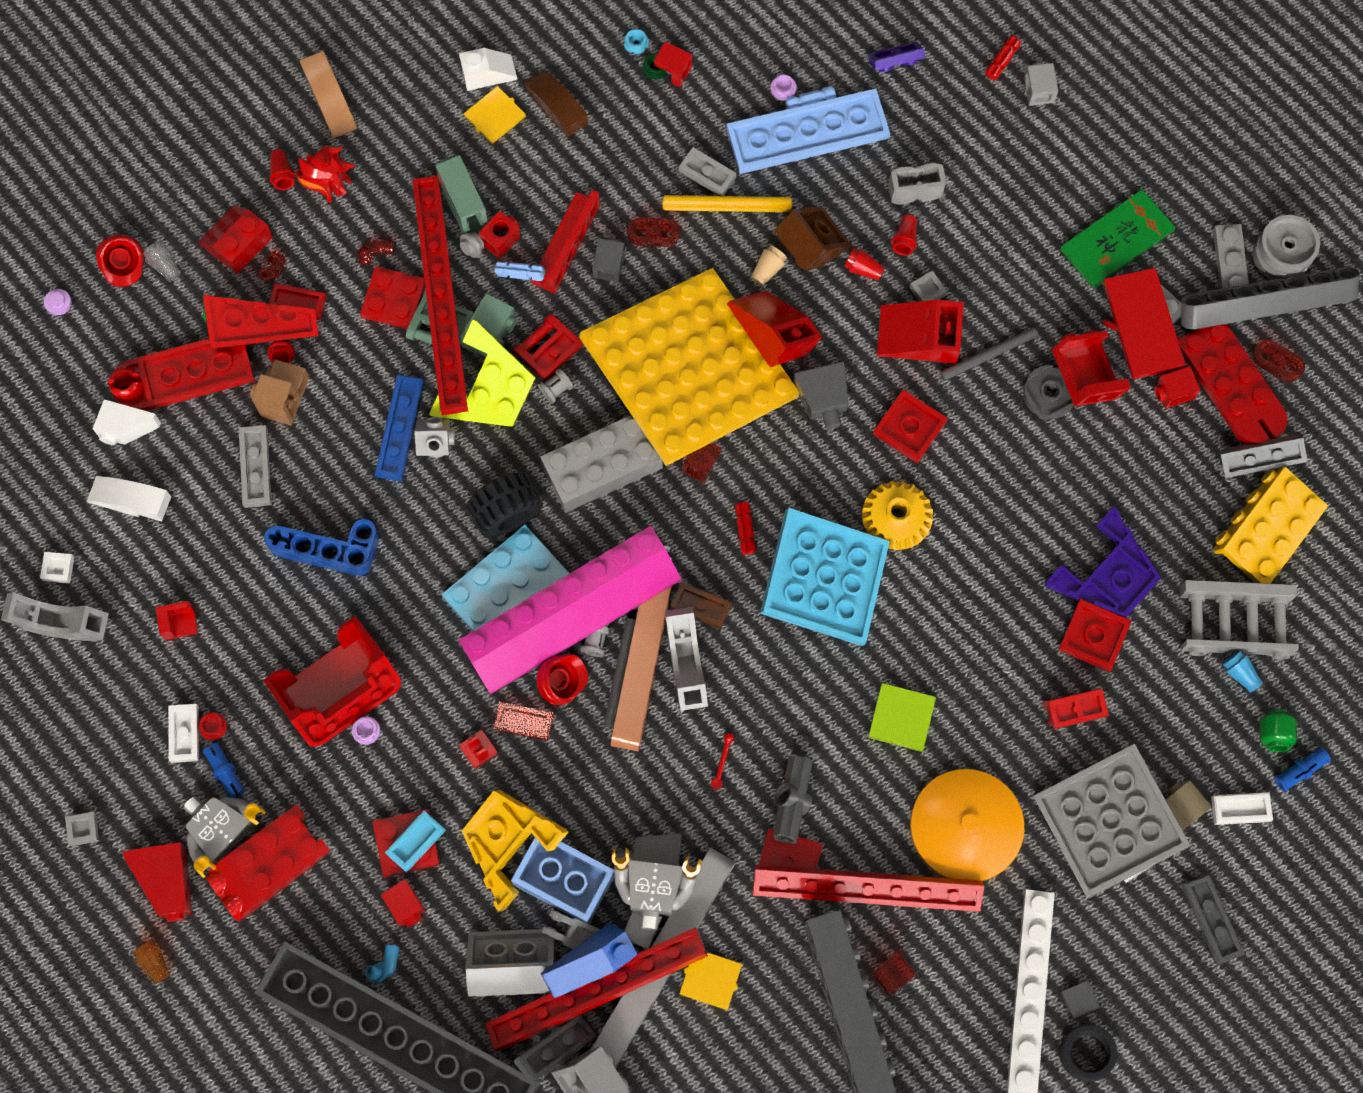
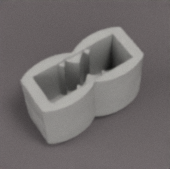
(923, 183)

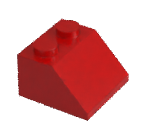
(236, 238)

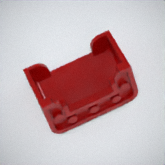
(337, 686)

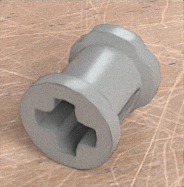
(555, 386)
(594, 643)

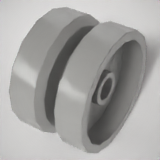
(1286, 247)

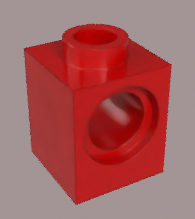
(500, 244)
(1176, 387)
(404, 904)

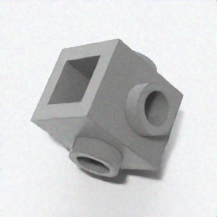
(433, 437)

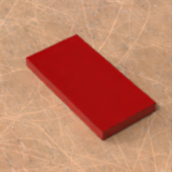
(1143, 323)

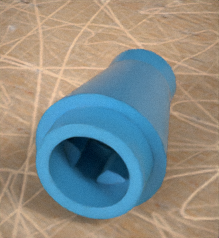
(1242, 670)

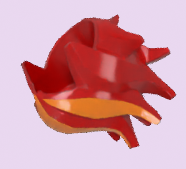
(325, 172)

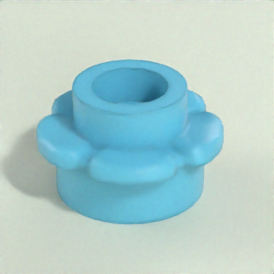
(639, 36)

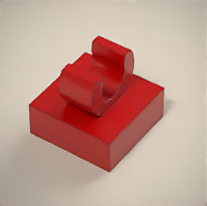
(478, 749)

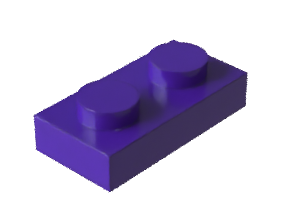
(903, 54)

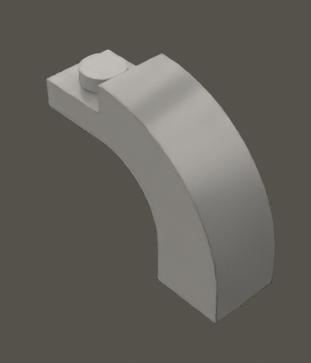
(52, 620)
(686, 658)

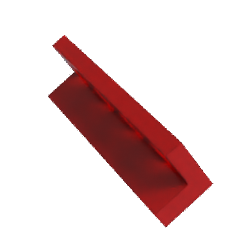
(568, 239)

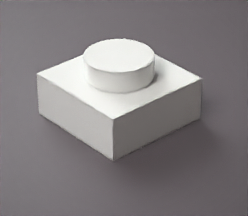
(57, 567)

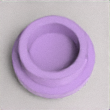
(783, 87)
(57, 302)
(366, 730)

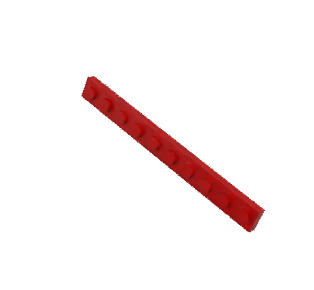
(440, 296)

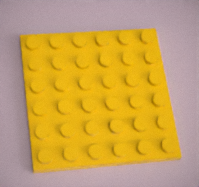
(687, 367)

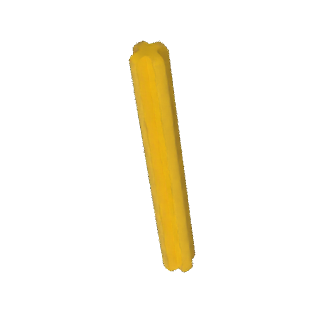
(727, 203)

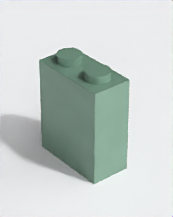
(461, 195)

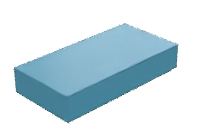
(415, 841)

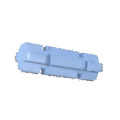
(810, 97)
(520, 270)

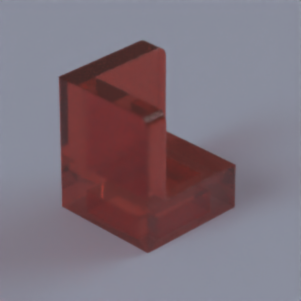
(700, 462)
(893, 973)

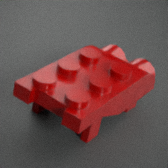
(266, 864)

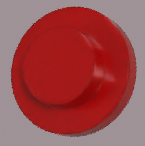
(281, 351)
(212, 726)

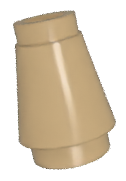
(768, 265)

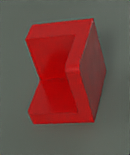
(674, 61)
(176, 620)

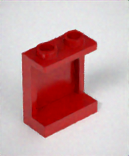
(1087, 369)

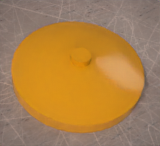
(967, 825)

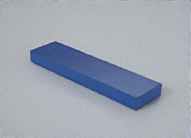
(399, 428)

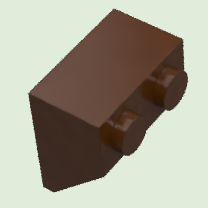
(811, 237)

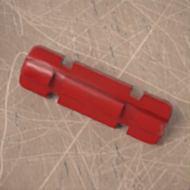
(1003, 57)
(745, 528)

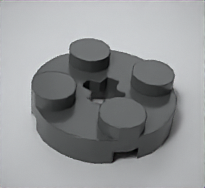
(1043, 405)

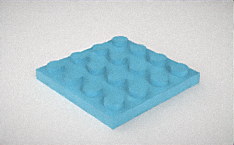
(825, 577)
(504, 579)

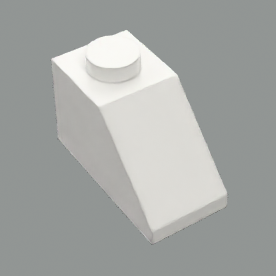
(486, 68)
(123, 423)

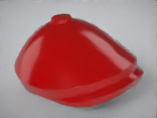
(120, 259)
(562, 679)

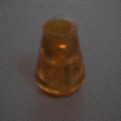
(151, 961)

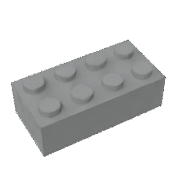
(600, 463)

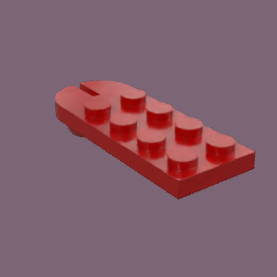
(179, 375)
(1234, 384)

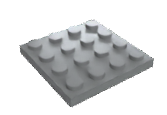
(1111, 821)

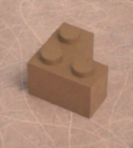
(280, 392)

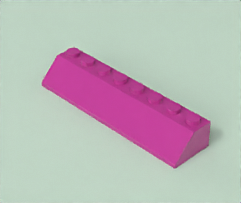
(570, 609)

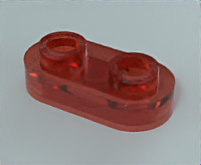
(653, 232)
(1278, 359)

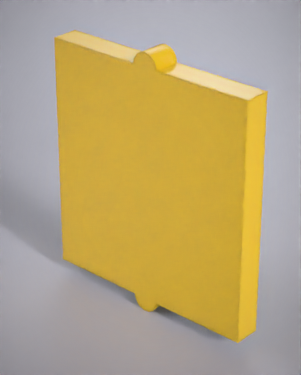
(494, 115)
(711, 980)

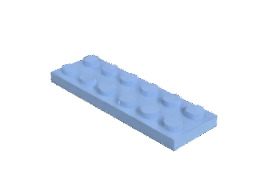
(808, 131)

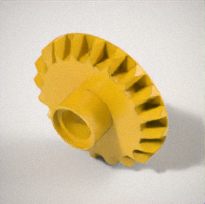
(901, 531)

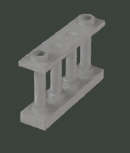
(1251, 595)

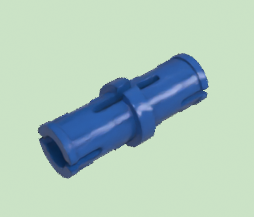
(1302, 769)
(223, 770)

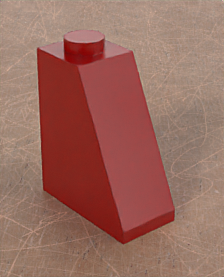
(164, 878)

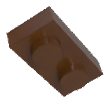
(705, 606)

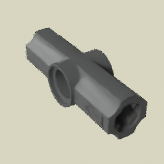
(792, 799)

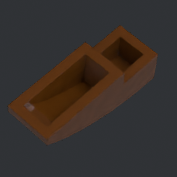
(557, 102)

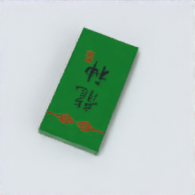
(1117, 238)

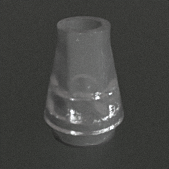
(162, 261)

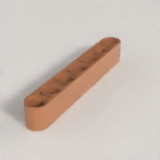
(640, 672)

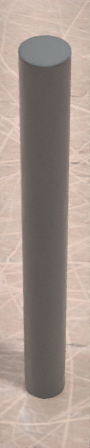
(988, 353)
(619, 673)

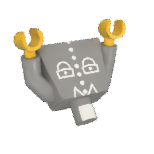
(217, 828)
(653, 887)

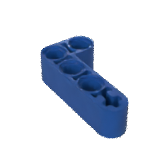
(321, 544)

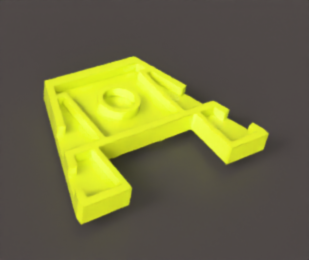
(499, 385)

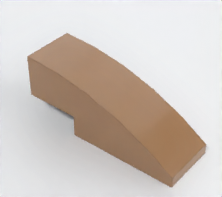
(328, 94)

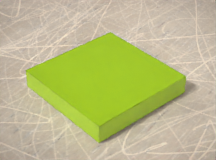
(902, 717)

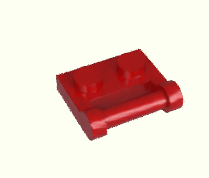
(553, 352)

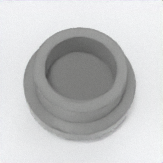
(471, 244)

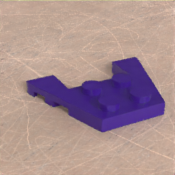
(1119, 580)

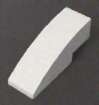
(129, 497)

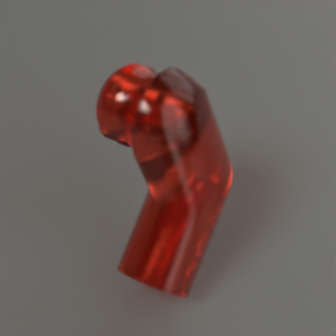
(374, 247)
(273, 272)

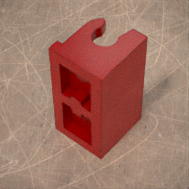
(1076, 708)

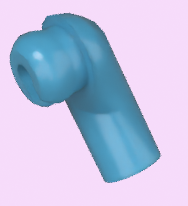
(384, 968)

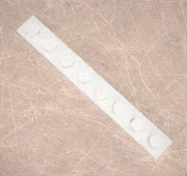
(1030, 992)

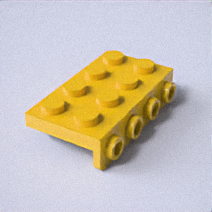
(1270, 525)

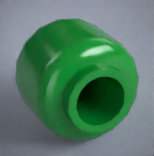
(1278, 730)

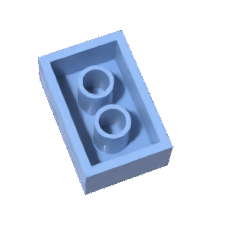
(564, 879)

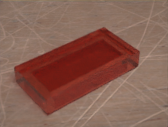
(523, 721)

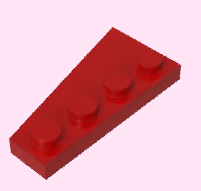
(247, 322)

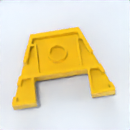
(499, 832)

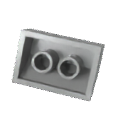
(508, 962)
(591, 1074)

